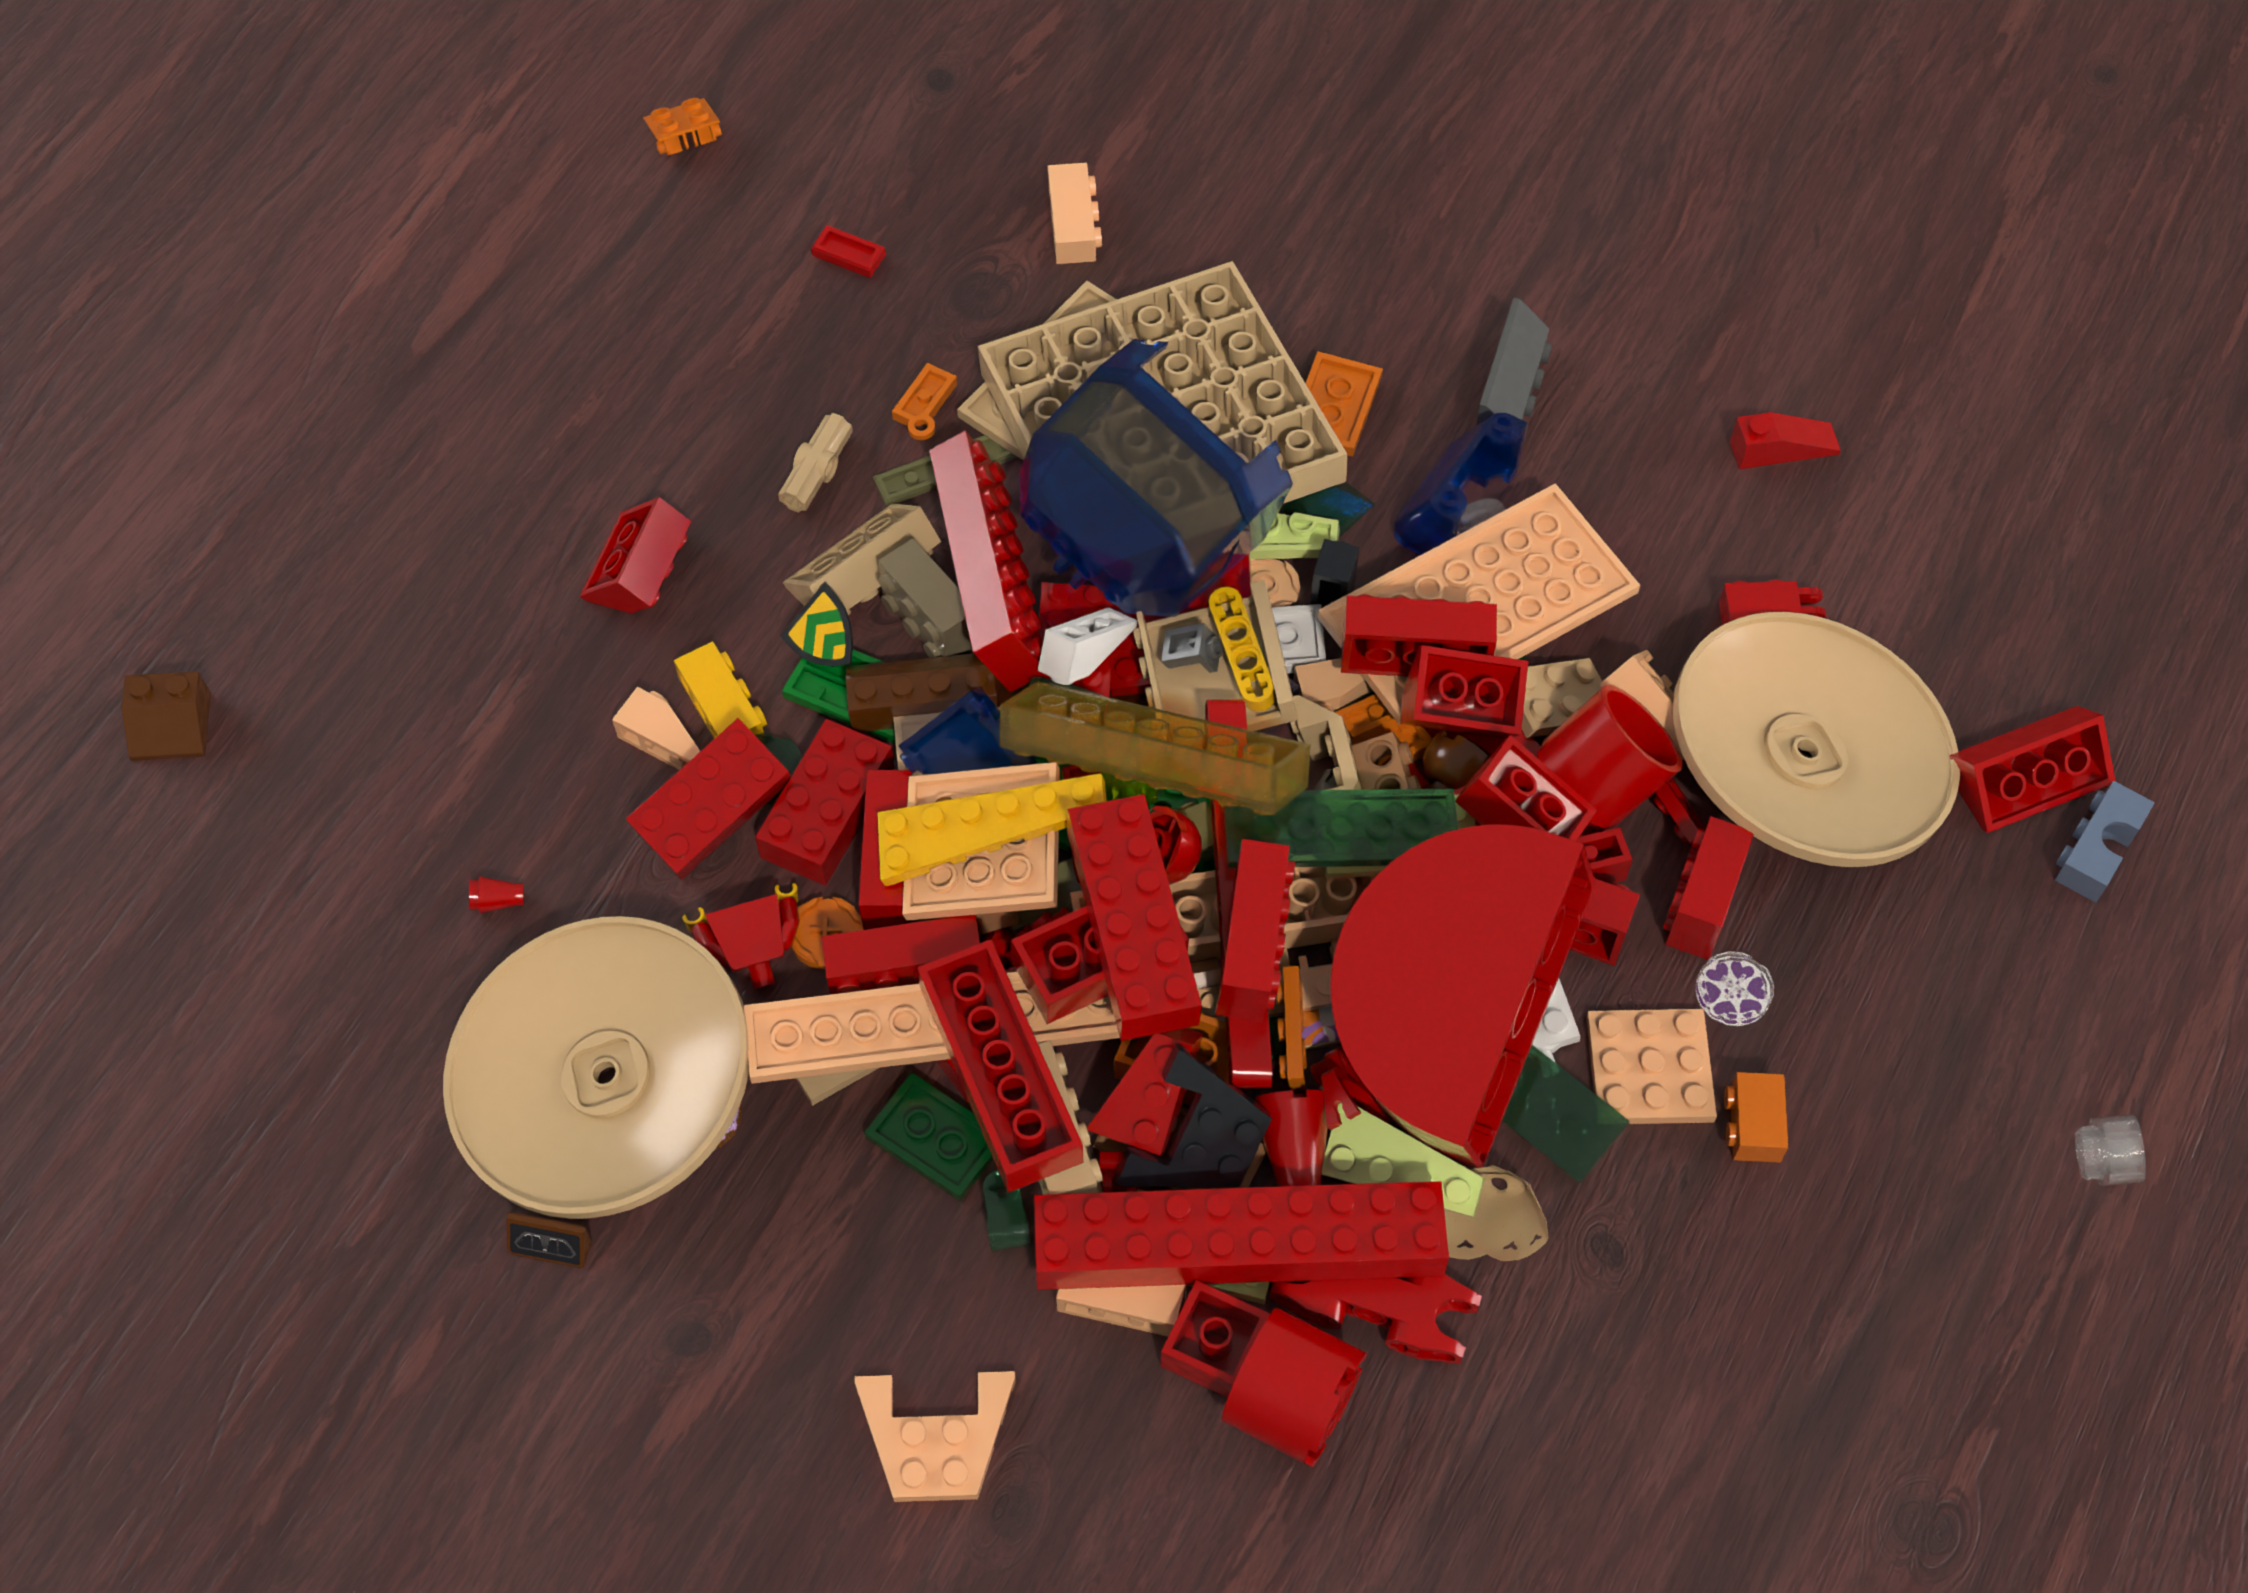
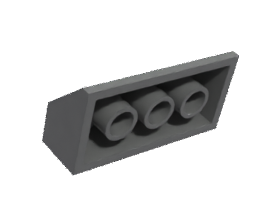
(1516, 365)

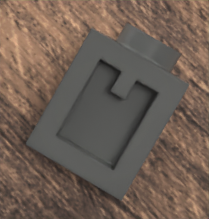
(1192, 646)

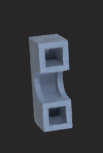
(2090, 863)

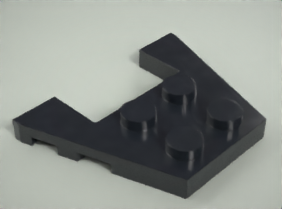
(1214, 1139)

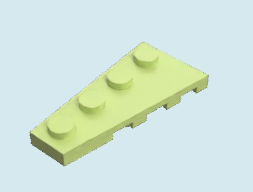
(1376, 1152)

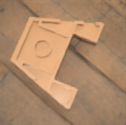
(935, 1454)

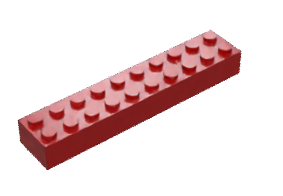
(1240, 1235)

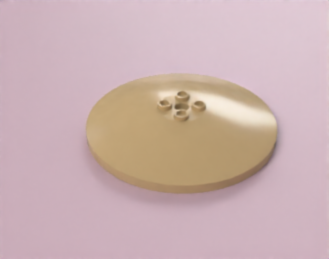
(1812, 684)
(544, 1029)

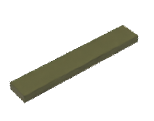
(919, 477)

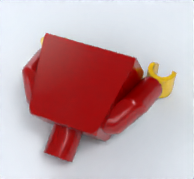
(750, 934)

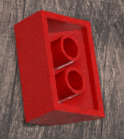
(637, 557)
(1465, 692)
(1524, 792)

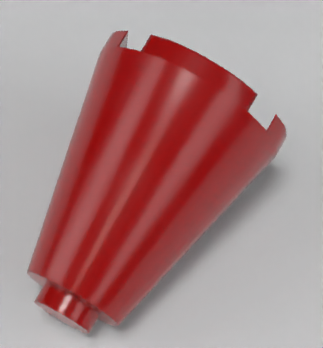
(1295, 1136)

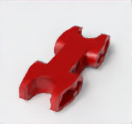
(1401, 1306)

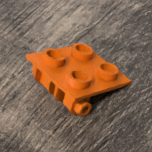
(690, 116)

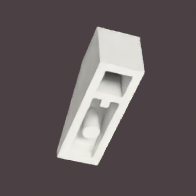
(1082, 644)

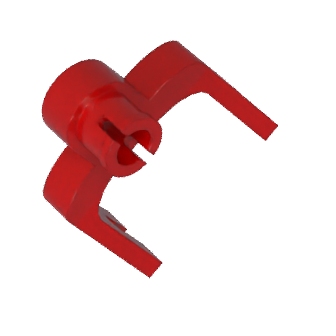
(1343, 1086)

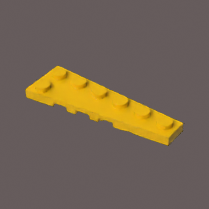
(952, 829)

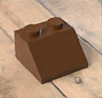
(165, 715)

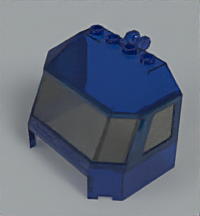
(1144, 490)

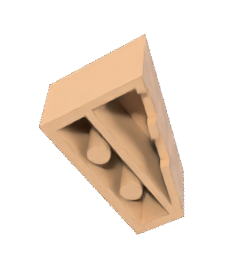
(1648, 688)

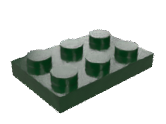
(932, 1137)

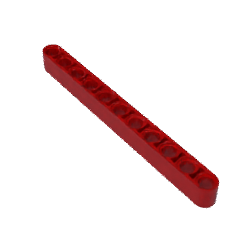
(1245, 1039)

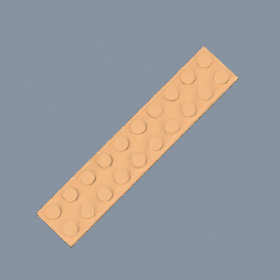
(882, 1031)

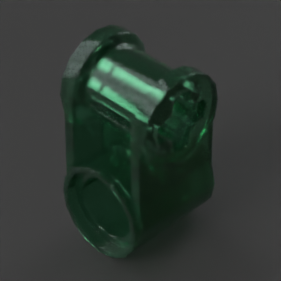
(1005, 1216)

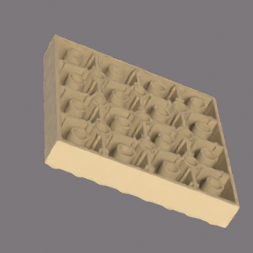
(1216, 363)

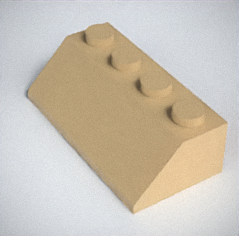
(852, 563)

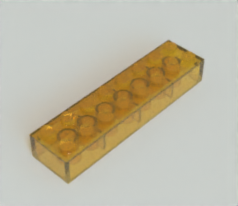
(1155, 747)

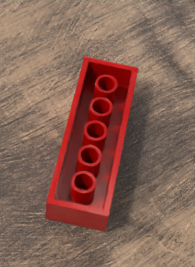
(1133, 918)
(1000, 1066)

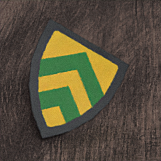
(822, 630)

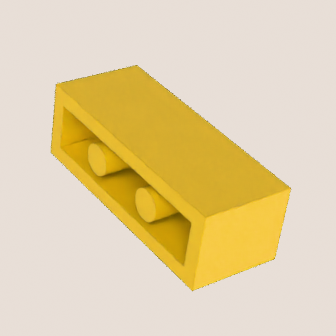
(716, 692)

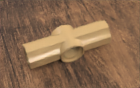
(815, 462)

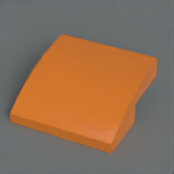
(1372, 719)

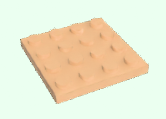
(994, 882)

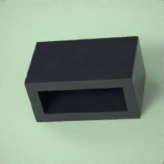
(1334, 572)

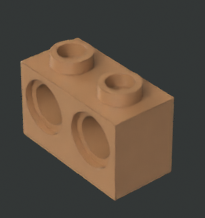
(1389, 776)

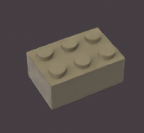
(924, 600)

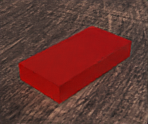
(848, 251)

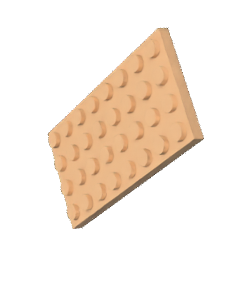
(1530, 560)

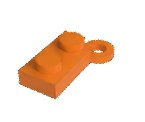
(924, 400)

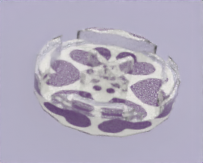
(1734, 988)

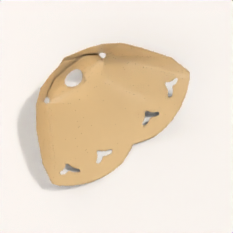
(1499, 1220)

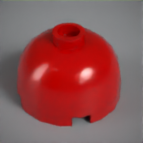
(1178, 842)

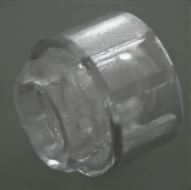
(2111, 1150)

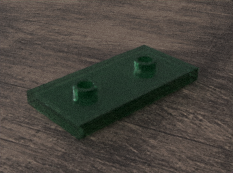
(1562, 1116)

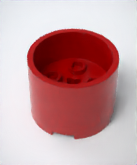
(1612, 754)
(1293, 1387)

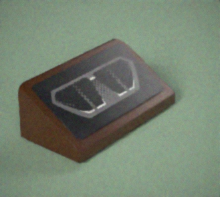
(547, 1240)

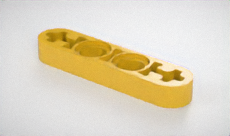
(1242, 648)

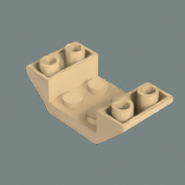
(1327, 737)

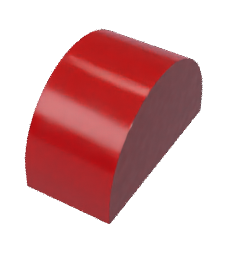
(1453, 974)

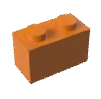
(1757, 1117)

